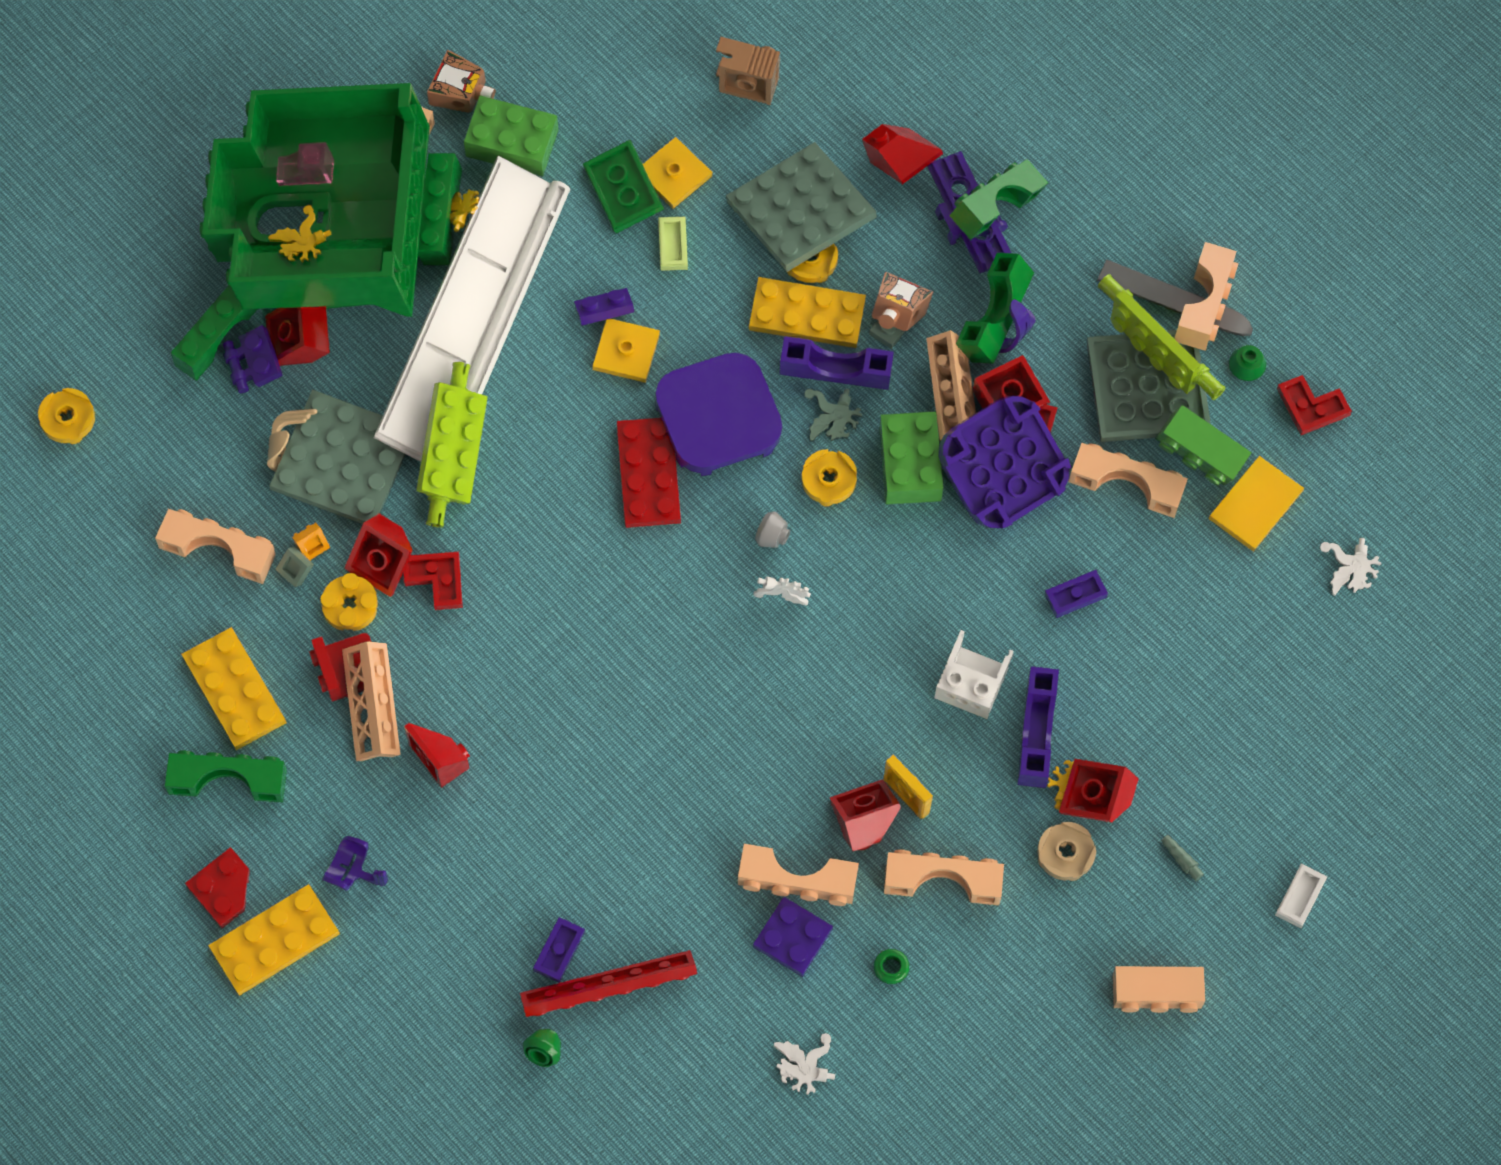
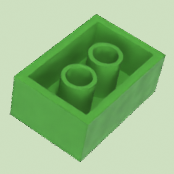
(511, 132)
(1202, 446)
(911, 458)

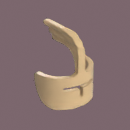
(279, 439)

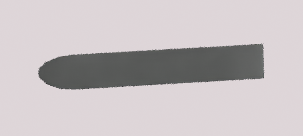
(1171, 296)

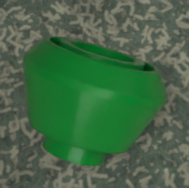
(1247, 363)
(543, 1048)

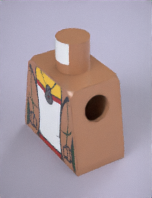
(458, 84)
(900, 303)

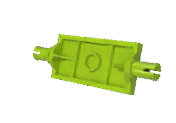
(1157, 343)
(451, 444)

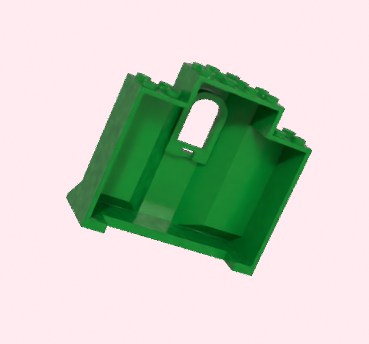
(369, 207)

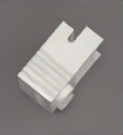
(971, 680)

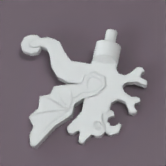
(1356, 564)
(790, 591)
(806, 1070)

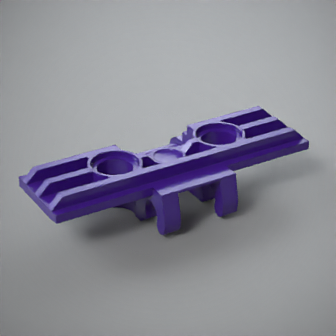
(952, 171)

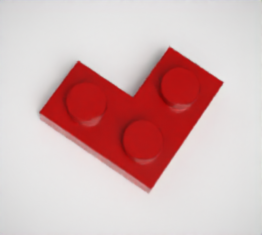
(1311, 412)
(442, 572)

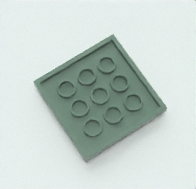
(801, 206)
(1133, 395)
(337, 461)

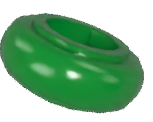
(886, 977)

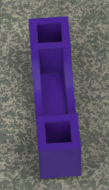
(807, 360)
(1037, 727)

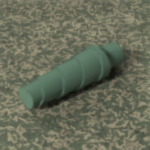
(1184, 859)

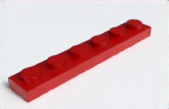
(608, 983)

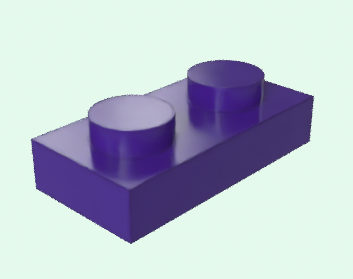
(604, 306)
(1076, 593)
(559, 950)

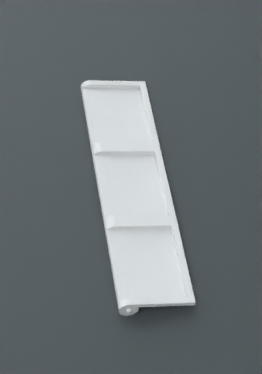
(475, 297)

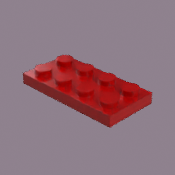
(648, 473)

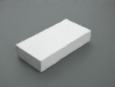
(1301, 896)

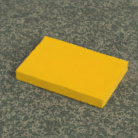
(1256, 503)

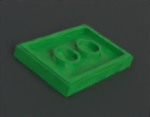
(623, 186)

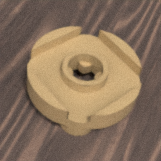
(1073, 866)

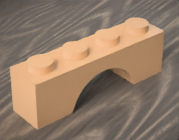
(1198, 319)
(1097, 466)
(183, 533)
(979, 879)
(832, 883)

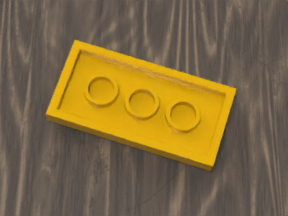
(807, 312)
(234, 688)
(274, 939)

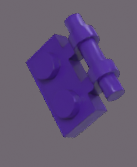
(260, 357)

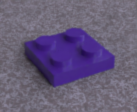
(793, 936)

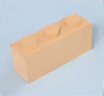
(1158, 988)

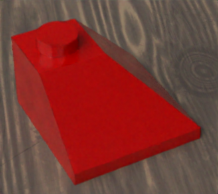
(899, 151)
(380, 554)
(438, 753)
(1098, 791)
(865, 813)

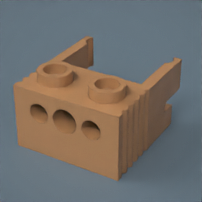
(750, 71)

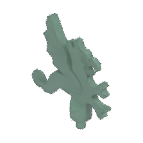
(838, 414)

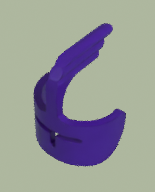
(1024, 322)
(347, 849)

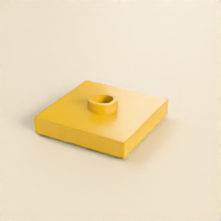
(676, 172)
(626, 350)
(907, 787)

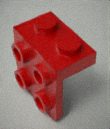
(332, 664)

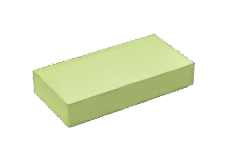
(673, 243)

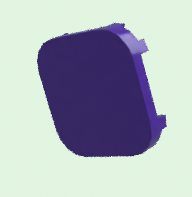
(718, 412)
(1003, 462)

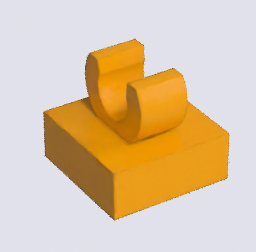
(311, 541)

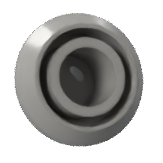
(772, 531)

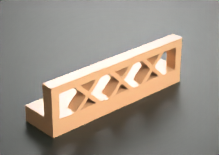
(376, 699)

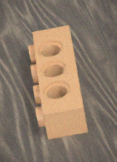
(950, 381)

